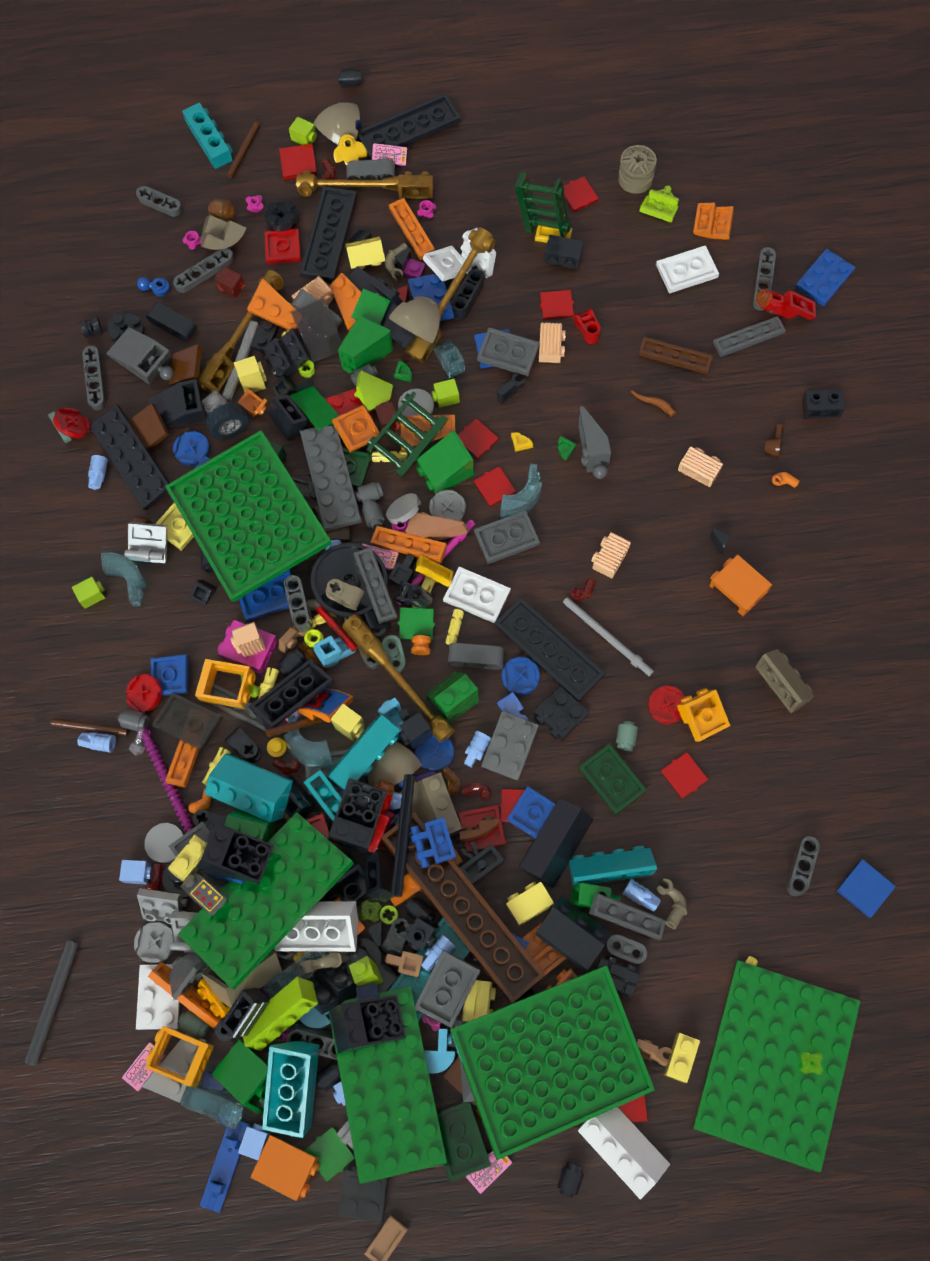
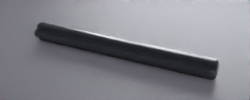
(403, 835)

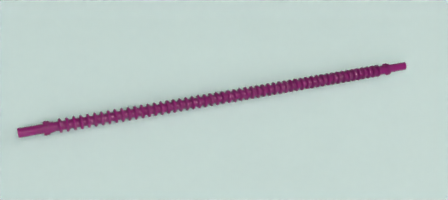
(177, 802)

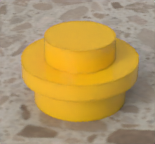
(276, 747)

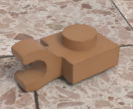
(289, 639)
(408, 964)
(651, 1052)

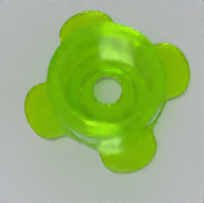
(366, 906)
(807, 1058)

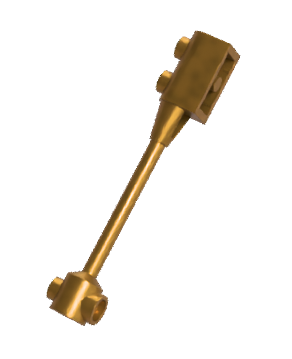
(407, 185)
(480, 242)
(220, 365)
(372, 647)

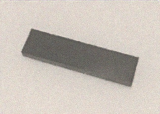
(749, 336)
(375, 585)
(243, 714)
(627, 916)

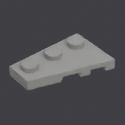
(179, 1061)

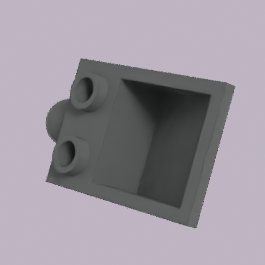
(140, 354)
(594, 444)

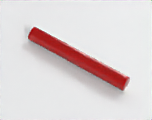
(337, 629)

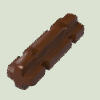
(308, 653)

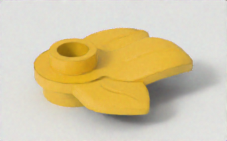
(351, 152)

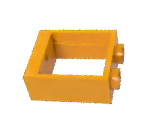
(208, 676)
(197, 1066)

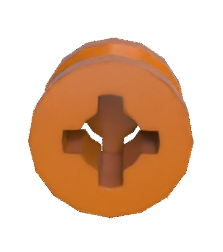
(421, 645)

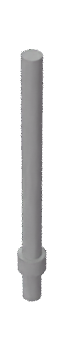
(636, 660)

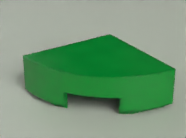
(403, 372)
(565, 447)

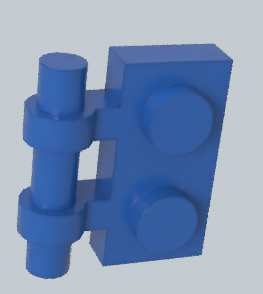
(439, 840)

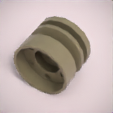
(637, 169)

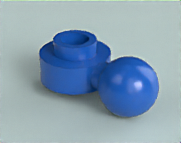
(145, 284)

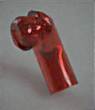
(330, 170)
(584, 593)
(286, 768)
(483, 790)
(157, 873)

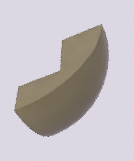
(338, 121)
(220, 234)
(418, 317)
(393, 765)

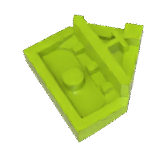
(660, 204)
(372, 390)

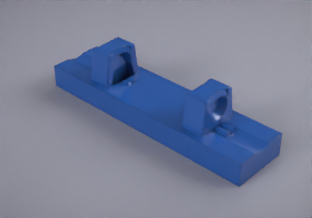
(224, 1168)

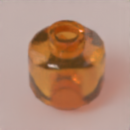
(221, 209)

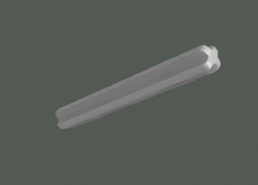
(243, 353)

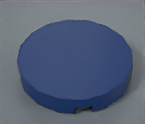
(191, 448)
(520, 676)
(435, 755)

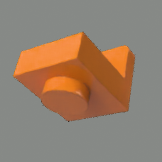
(252, 403)

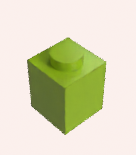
(302, 131)
(445, 393)
(89, 592)
(365, 972)

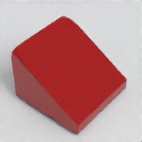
(404, 294)

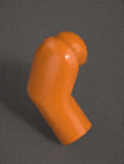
(785, 478)
(202, 804)

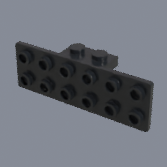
(365, 281)

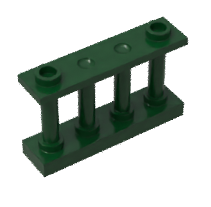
(529, 210)
(424, 437)

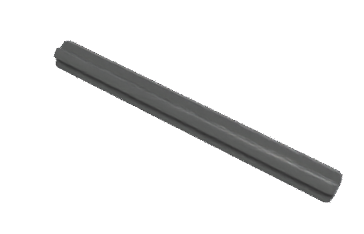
(51, 1003)

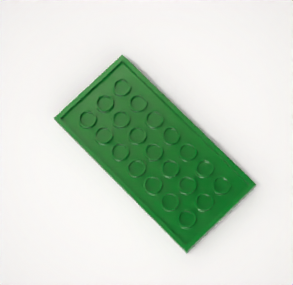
(262, 914)
(391, 1102)

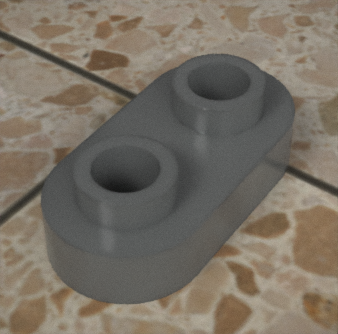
(627, 946)

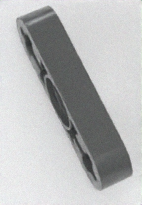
(163, 207)

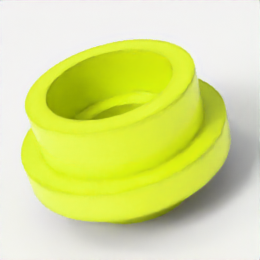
(313, 633)

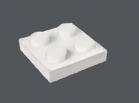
(445, 262)

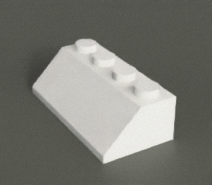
(324, 928)
(625, 1150)

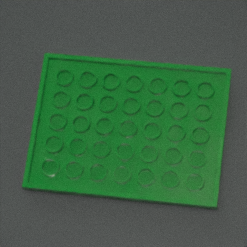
(248, 516)
(551, 1061)
(755, 1074)

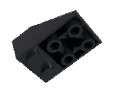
(180, 404)
(357, 816)
(234, 854)
(366, 1023)

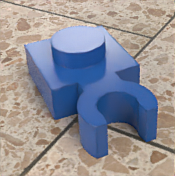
(512, 706)

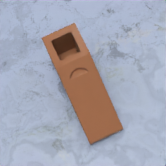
(435, 527)

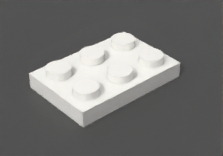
(687, 269)
(477, 595)
(154, 1004)

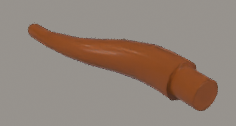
(666, 407)

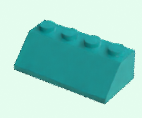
(364, 752)
(249, 788)
(613, 866)
(290, 1088)

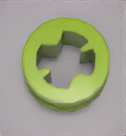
(308, 373)
(385, 920)

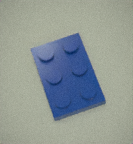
(825, 277)
(431, 287)
(266, 599)

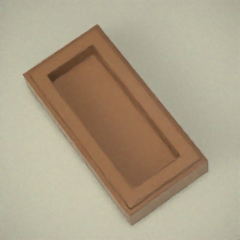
(386, 1240)

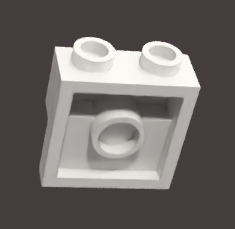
(483, 261)

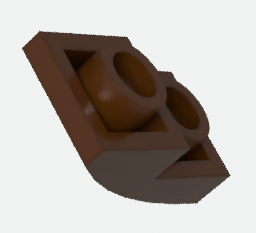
(485, 827)

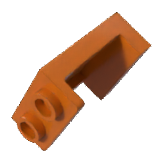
(740, 583)
(285, 1168)

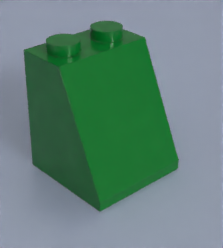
(364, 345)
(445, 464)
(453, 696)
(251, 825)
(244, 1076)

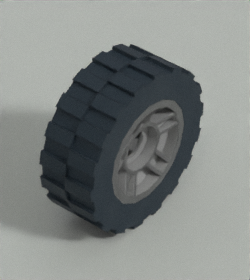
(227, 421)

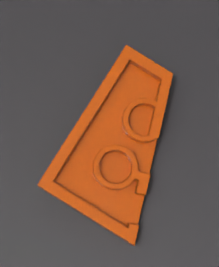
(346, 297)
(272, 306)
(424, 425)

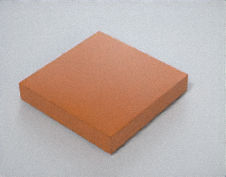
(355, 428)

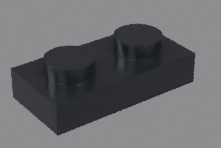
(264, 335)

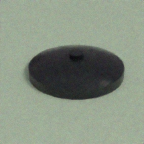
(340, 564)

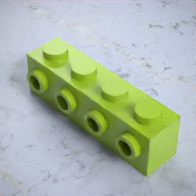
(281, 1013)

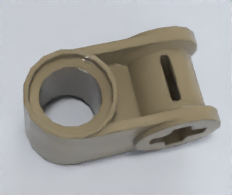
(346, 594)

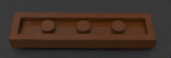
(675, 355)

